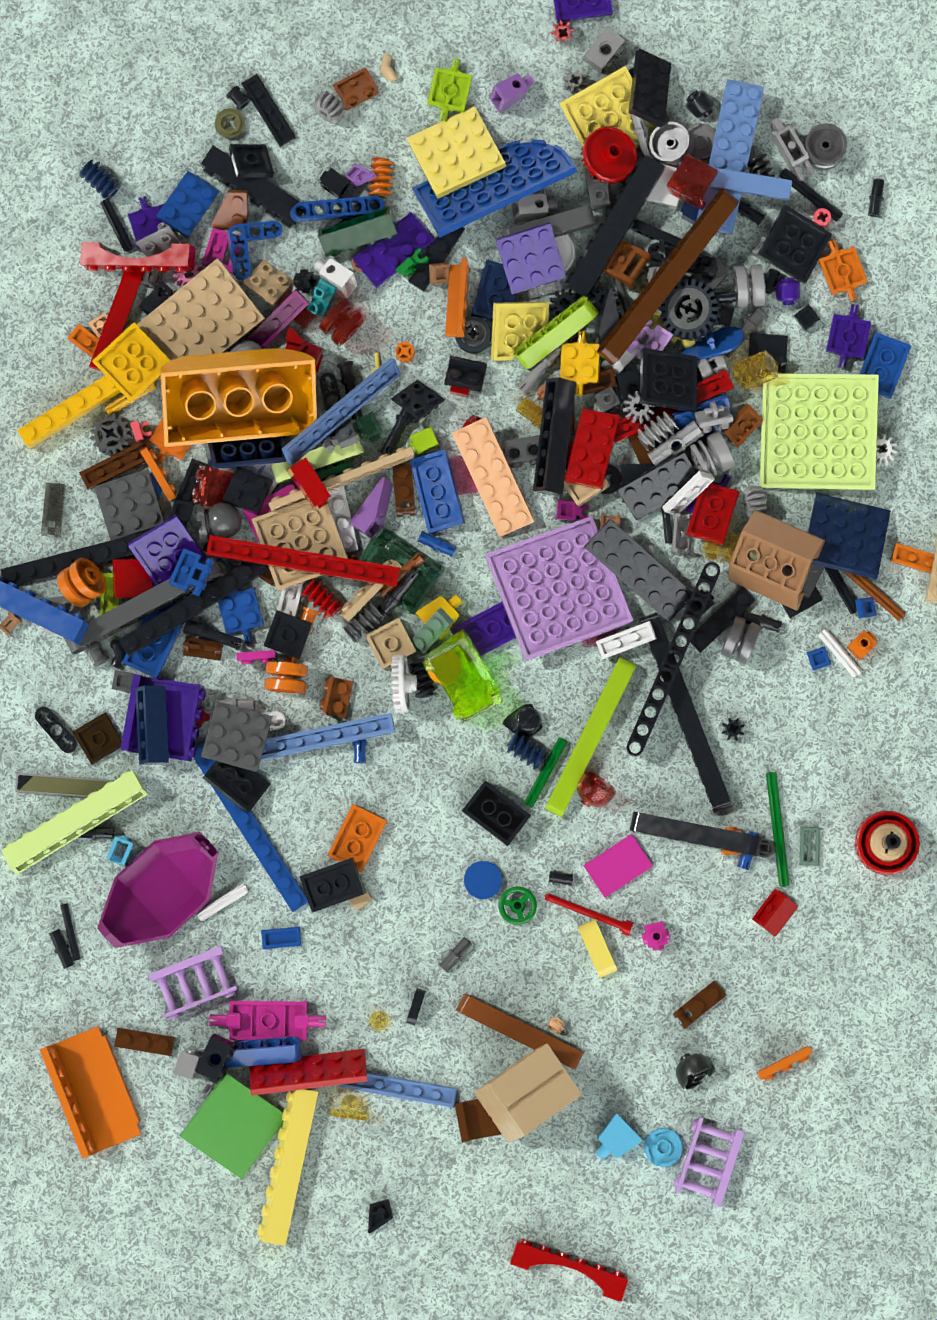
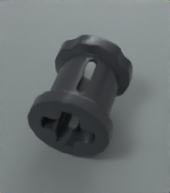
(238, 98)

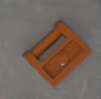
(622, 260)

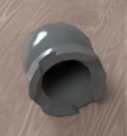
(218, 520)

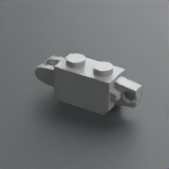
(791, 148)

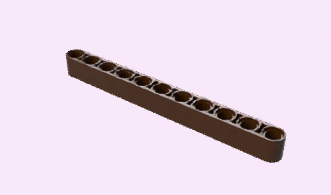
(667, 276)

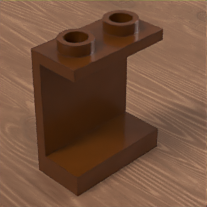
(474, 1121)

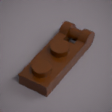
(404, 489)
(700, 1004)

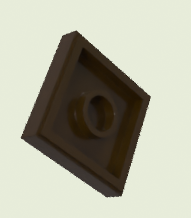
(98, 738)

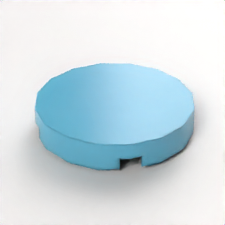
(663, 1147)

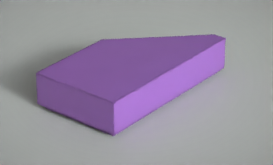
(358, 175)

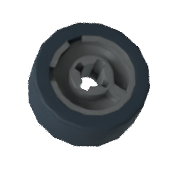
(481, 340)

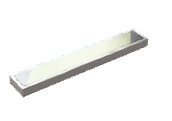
(58, 785)

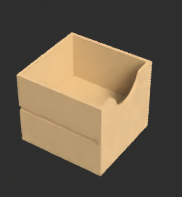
(527, 1093)

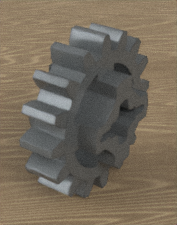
(115, 427)

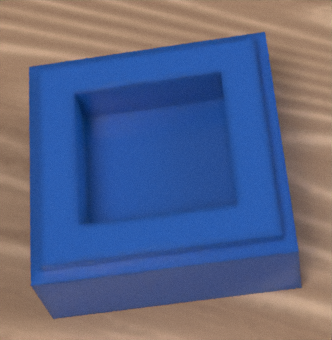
(865, 607)
(818, 658)

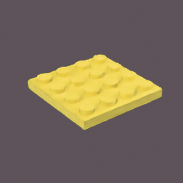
(602, 106)
(456, 152)

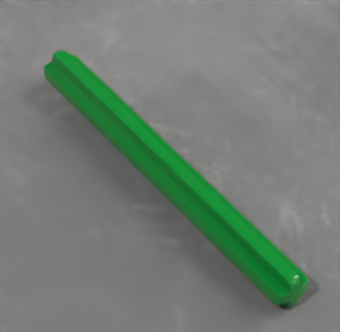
(777, 827)

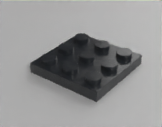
(794, 244)
(668, 380)

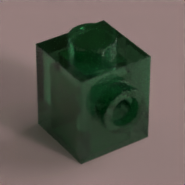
(369, 428)

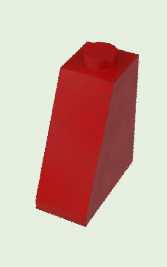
(309, 483)

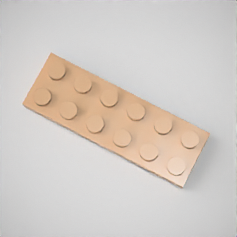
(493, 476)

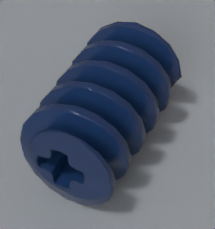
(100, 180)
(526, 750)

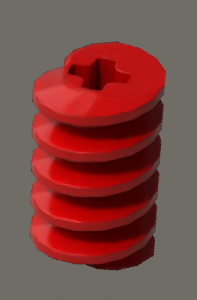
(322, 599)

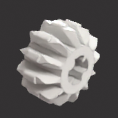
(888, 449)

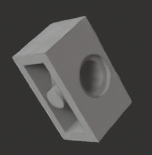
(607, 39)
(187, 1063)

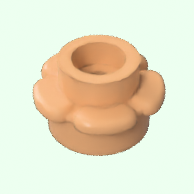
(556, 1025)

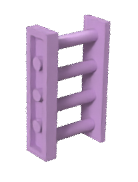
(179, 970)
(728, 1157)

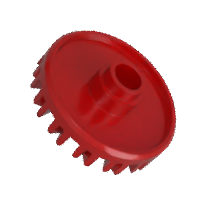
(609, 154)

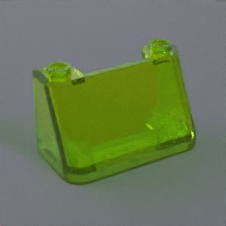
(464, 677)

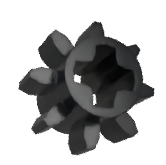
(305, 281)
(730, 734)

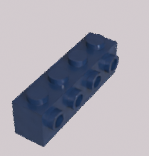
(152, 725)

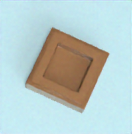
(439, 273)

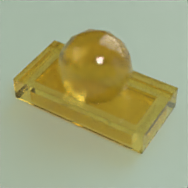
(350, 1106)

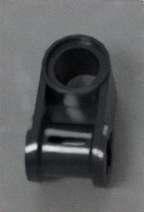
(155, 299)

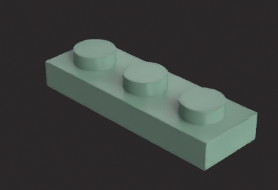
(432, 630)

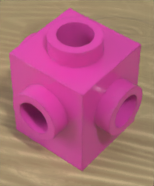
(650, 929)

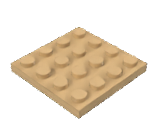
(300, 529)

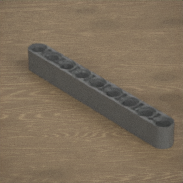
(136, 610)

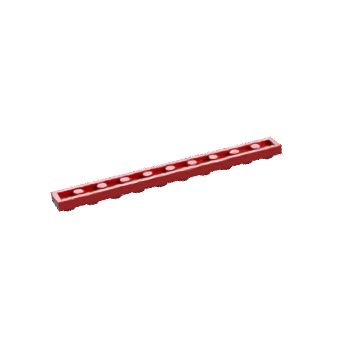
(706, 390)
(303, 561)

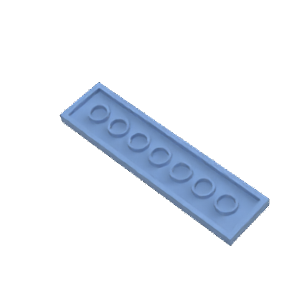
(734, 137)

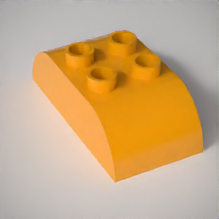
(237, 396)

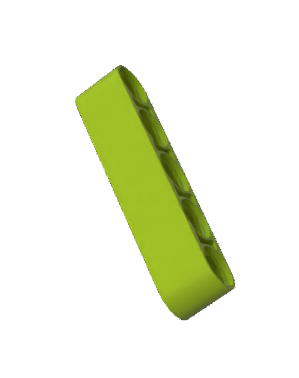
(555, 332)

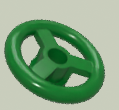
(521, 919)

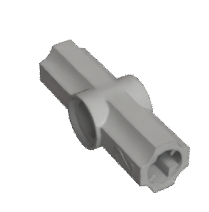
(685, 436)

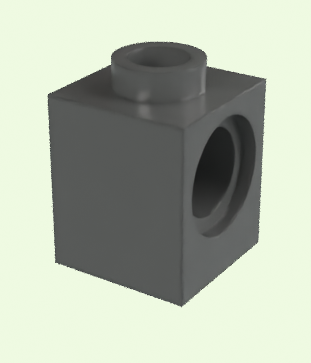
(607, 400)

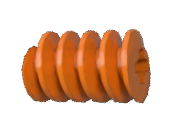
(380, 182)

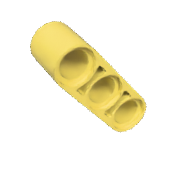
(597, 948)

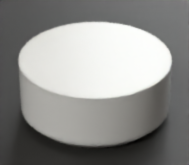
(278, 720)

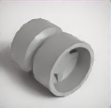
(705, 370)

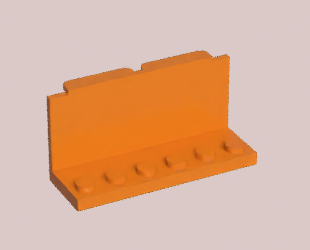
(92, 1091)

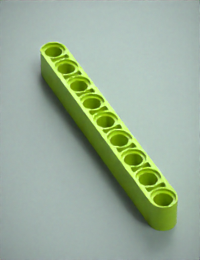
(590, 737)

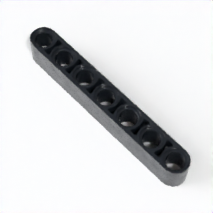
(695, 833)

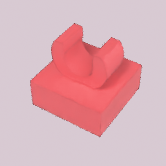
(138, 430)

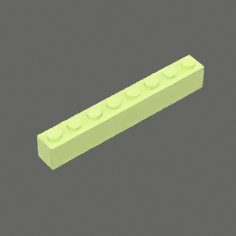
(74, 821)

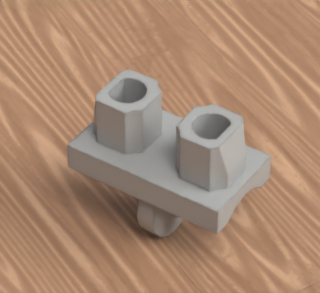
(714, 416)

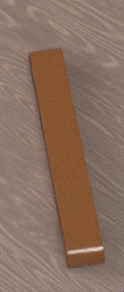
(517, 1030)

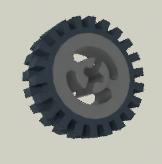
(682, 327)

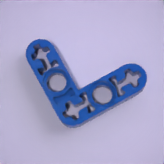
(246, 236)

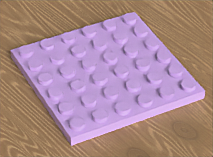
(557, 589)

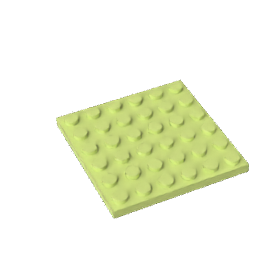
(819, 432)

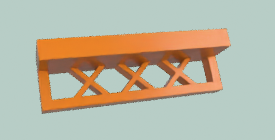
(457, 299)

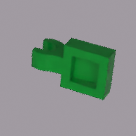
(408, 266)

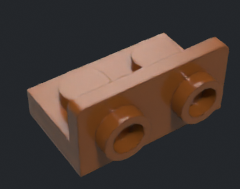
(356, 88)
(742, 426)
(336, 697)

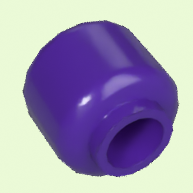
(787, 290)

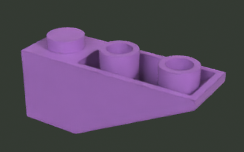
(373, 511)

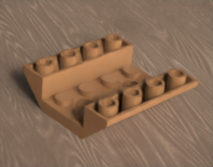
(776, 546)

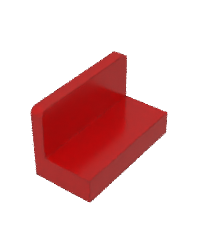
(775, 912)

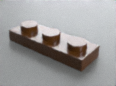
(144, 1041)

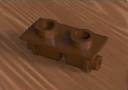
(202, 648)

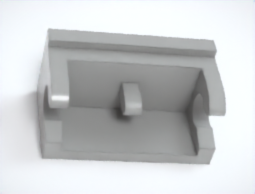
(680, 541)

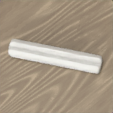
(840, 653)
(222, 902)

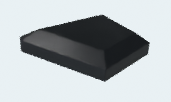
(379, 1214)

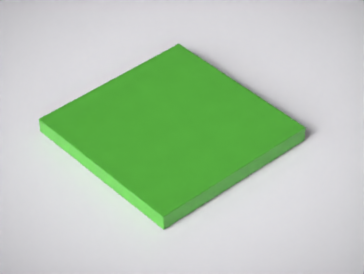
(233, 1125)

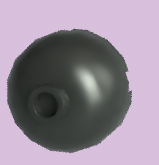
(693, 1069)

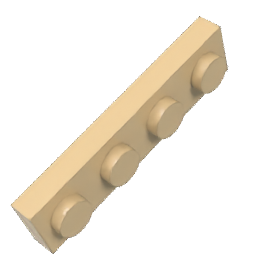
(362, 596)

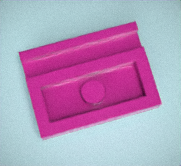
(248, 657)

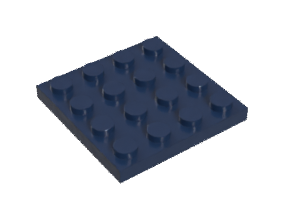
(851, 533)

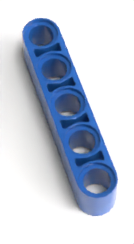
(328, 211)
(264, 1052)

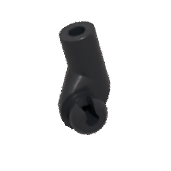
(119, 653)

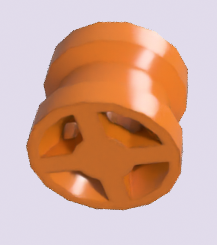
(403, 349)

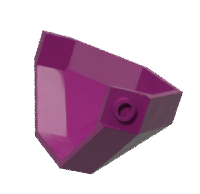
(159, 890)

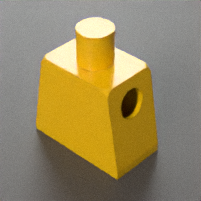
(448, 606)

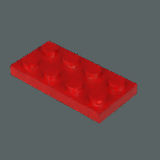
(592, 448)

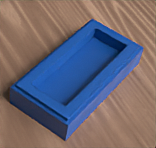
(281, 937)

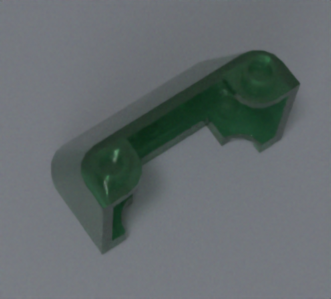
(387, 546)

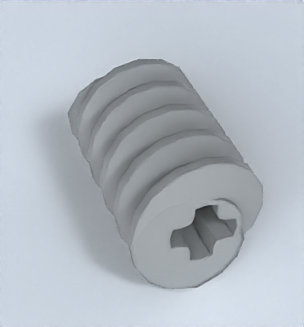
(657, 430)

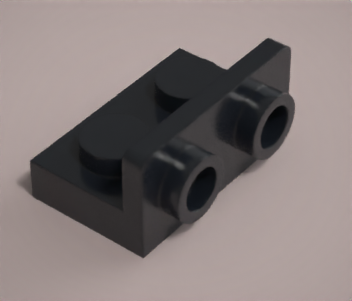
(465, 373)

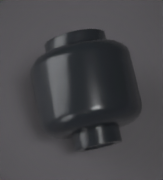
(699, 104)

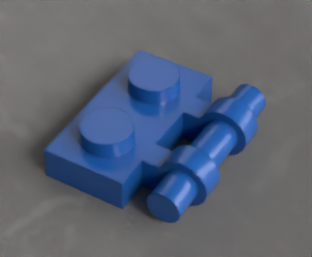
(186, 569)

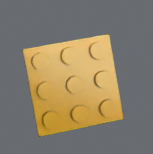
(132, 362)

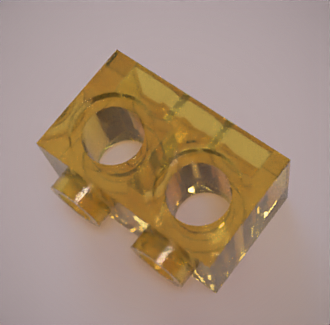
(755, 370)

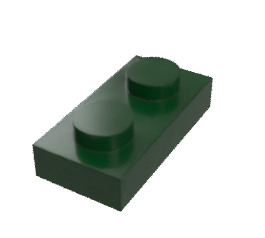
(337, 470)

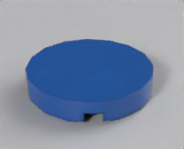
(482, 880)

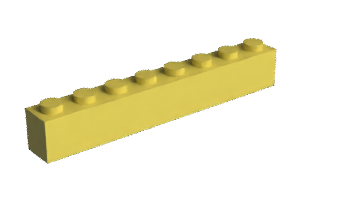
(287, 1167)

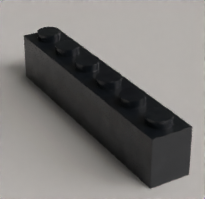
(259, 189)
(554, 436)

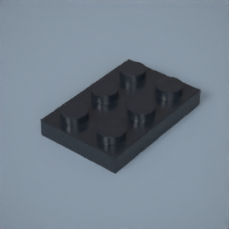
(237, 784)
(332, 884)

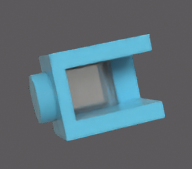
(120, 850)

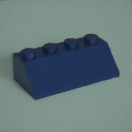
(245, 452)

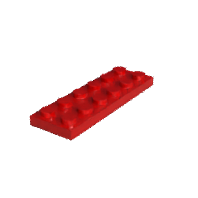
(309, 1072)

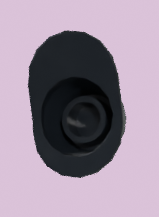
(525, 720)

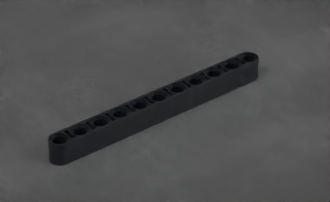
(674, 649)
(689, 721)

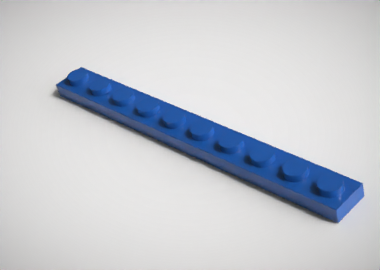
(259, 843)

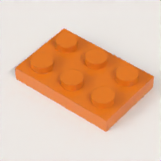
(357, 837)

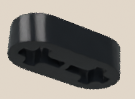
(415, 1006)

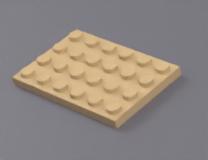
(202, 315)

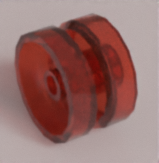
(342, 322)

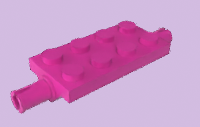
(267, 1020)

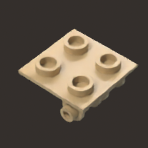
(268, 282)

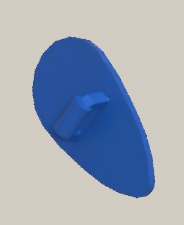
(716, 343)

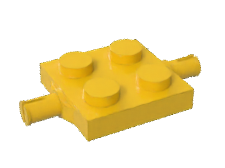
(580, 362)

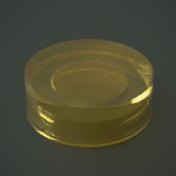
(378, 1021)

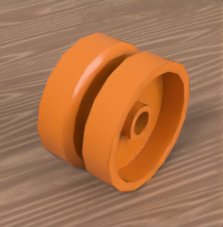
(81, 582)
(286, 674)

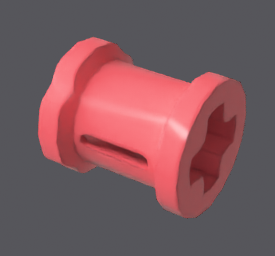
(824, 213)

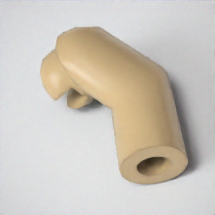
(386, 69)

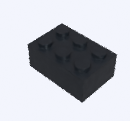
(496, 813)

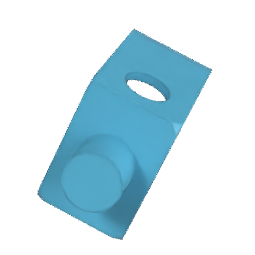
(617, 1138)

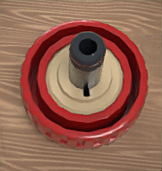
(887, 842)

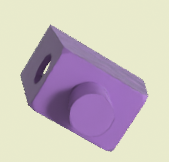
(510, 91)

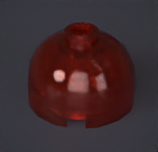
(594, 791)

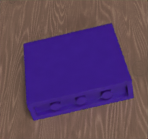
(183, 712)

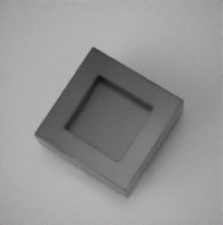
(122, 681)

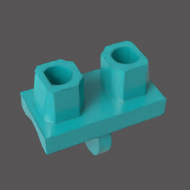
(323, 297)

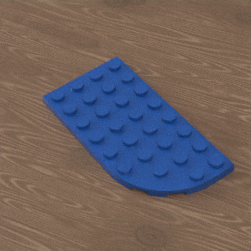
(527, 170)

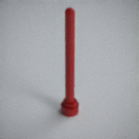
(623, 926)

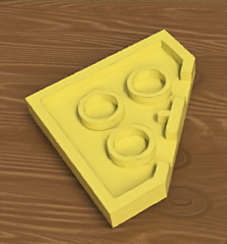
(514, 325)

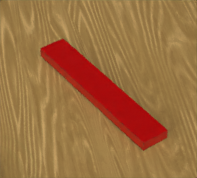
(119, 311)

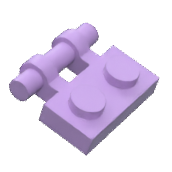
(657, 339)

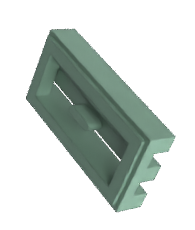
(809, 845)

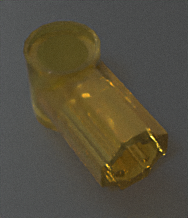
(530, 412)

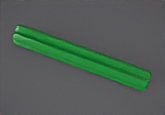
(545, 772)

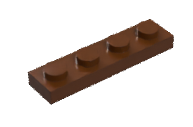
(114, 465)

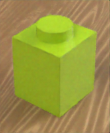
(423, 441)

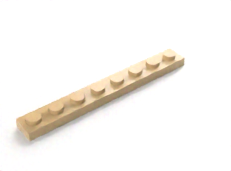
(349, 475)

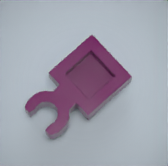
(568, 511)

